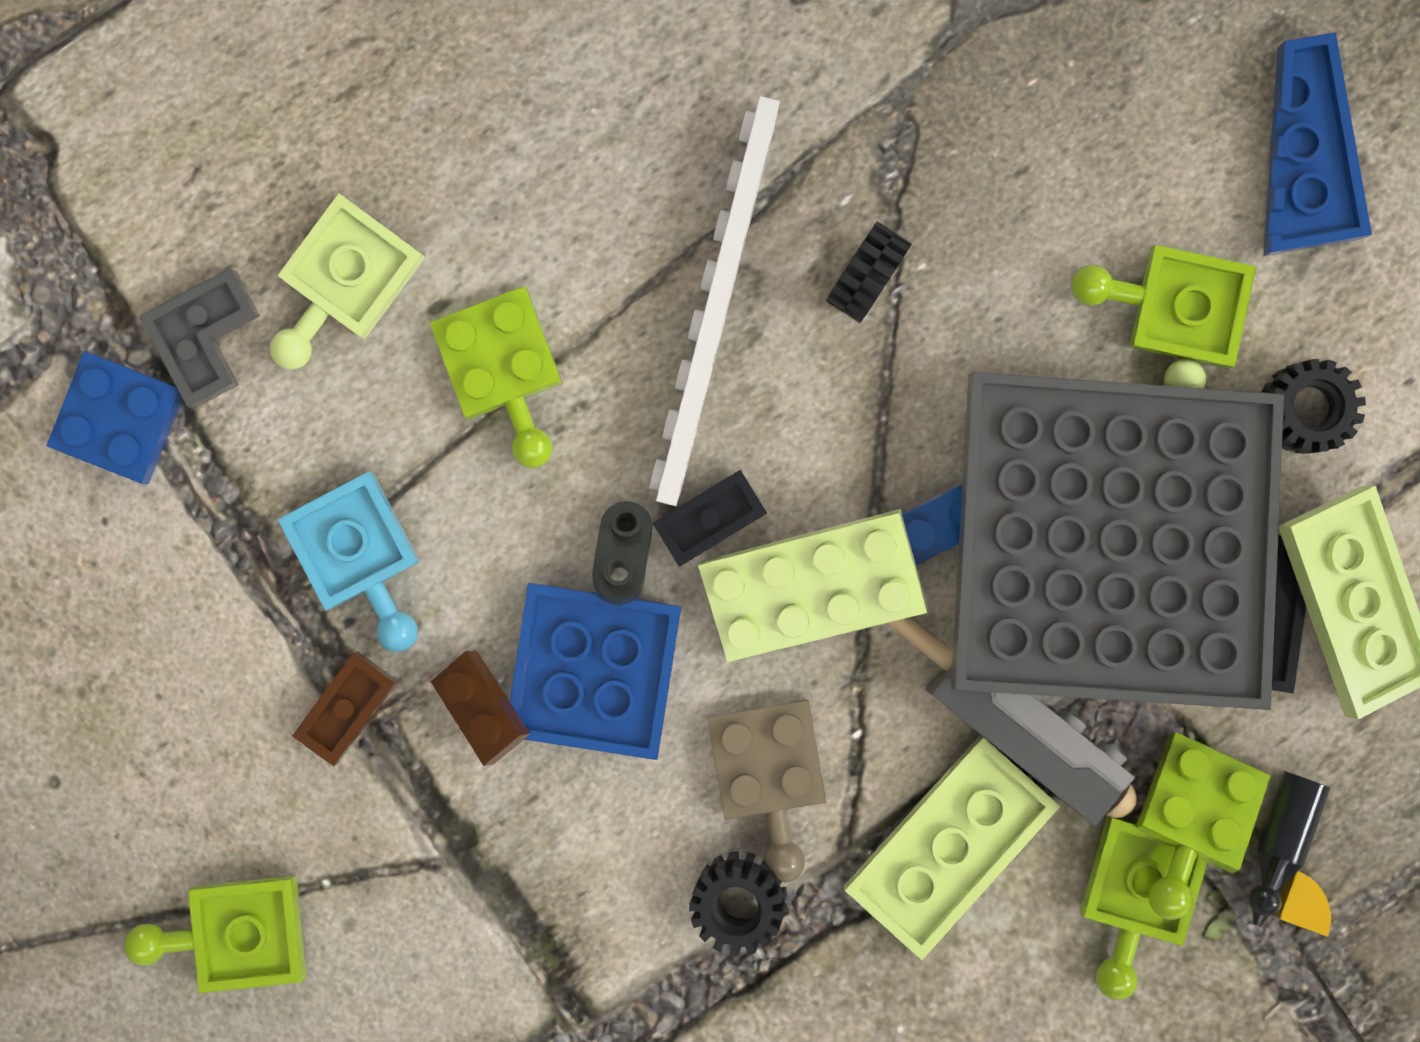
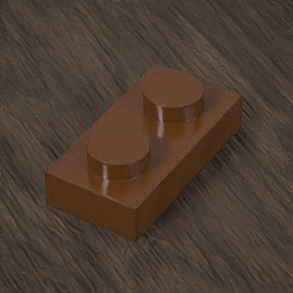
(480, 707)
(345, 708)

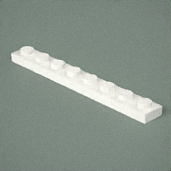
(719, 282)

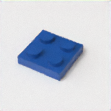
(115, 418)

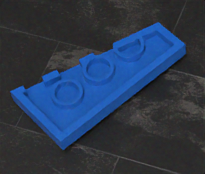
(1314, 159)

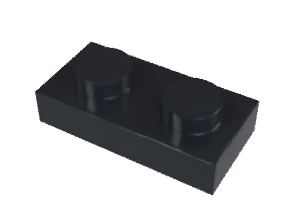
(709, 518)

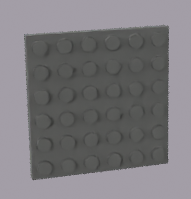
(1118, 541)

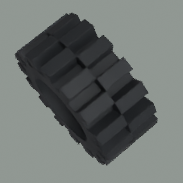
(868, 272)
(1341, 400)
(732, 930)

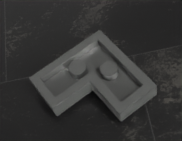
(188, 330)

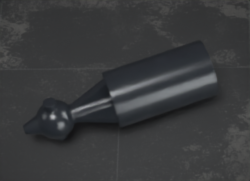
(1286, 839)

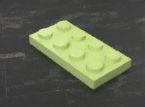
(813, 586)
(1357, 599)
(951, 847)

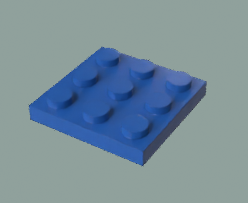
(594, 670)

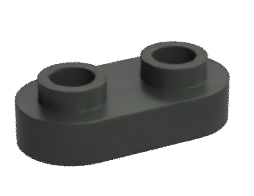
(622, 550)

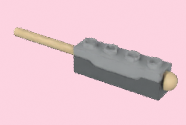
(1034, 737)

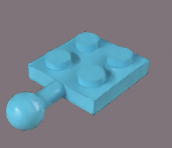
(350, 547)

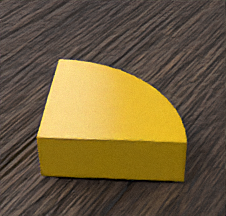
(1305, 904)

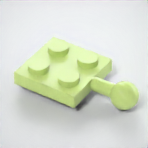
(348, 271)

